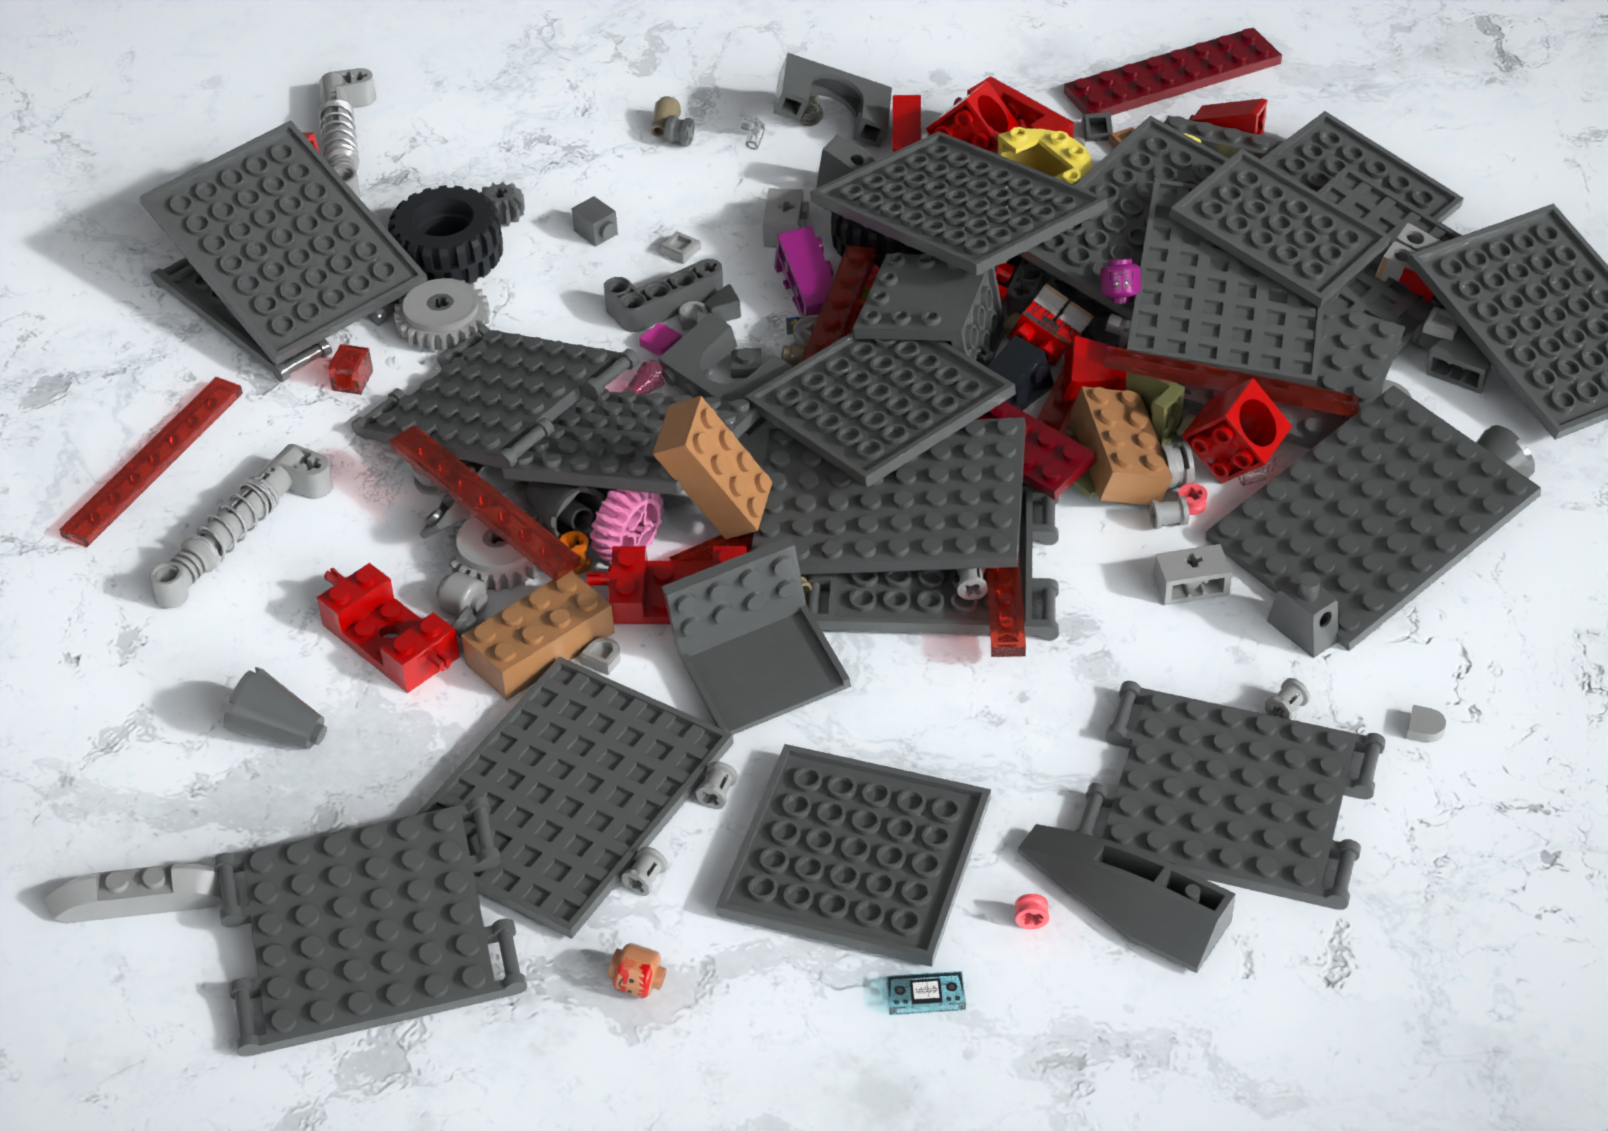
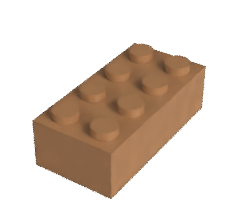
(1127, 451)
(712, 467)
(533, 632)

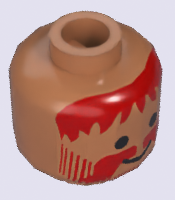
(636, 970)

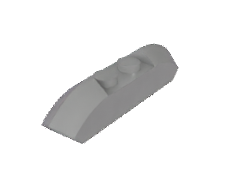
(135, 892)

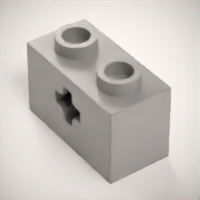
(783, 213)
(1192, 574)

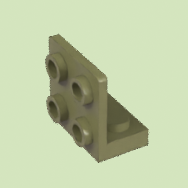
(1163, 404)

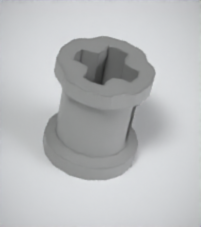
(1169, 512)
(971, 583)
(1287, 699)
(716, 785)
(644, 871)

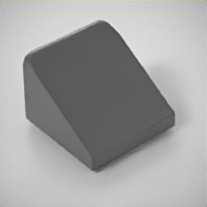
(1096, 126)

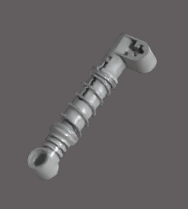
(337, 115)
(291, 469)

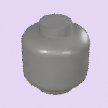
(461, 590)

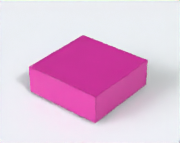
(659, 339)

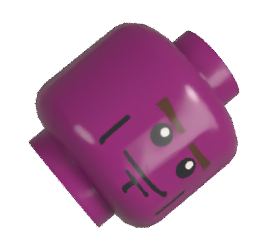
(1120, 280)

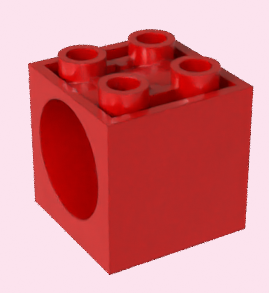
(977, 119)
(1237, 431)

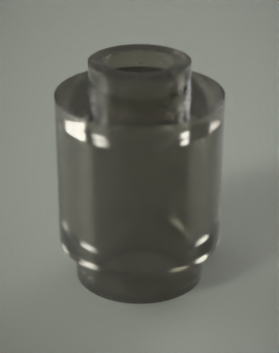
(813, 112)

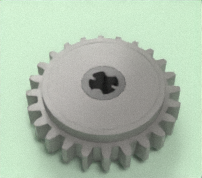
(441, 313)
(488, 557)

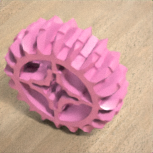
(626, 520)

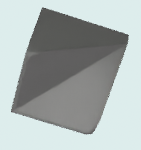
(724, 304)

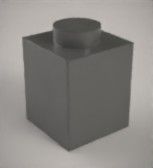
(594, 221)

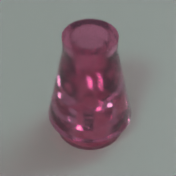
(647, 378)

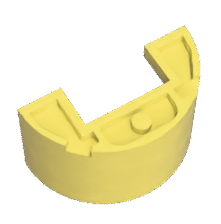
(1047, 152)

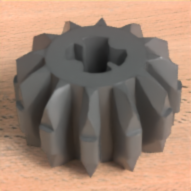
(508, 201)

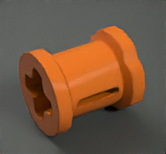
(570, 539)

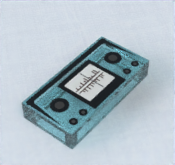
(925, 993)

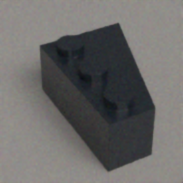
(1026, 368)

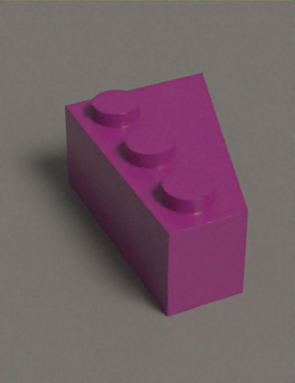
(805, 268)

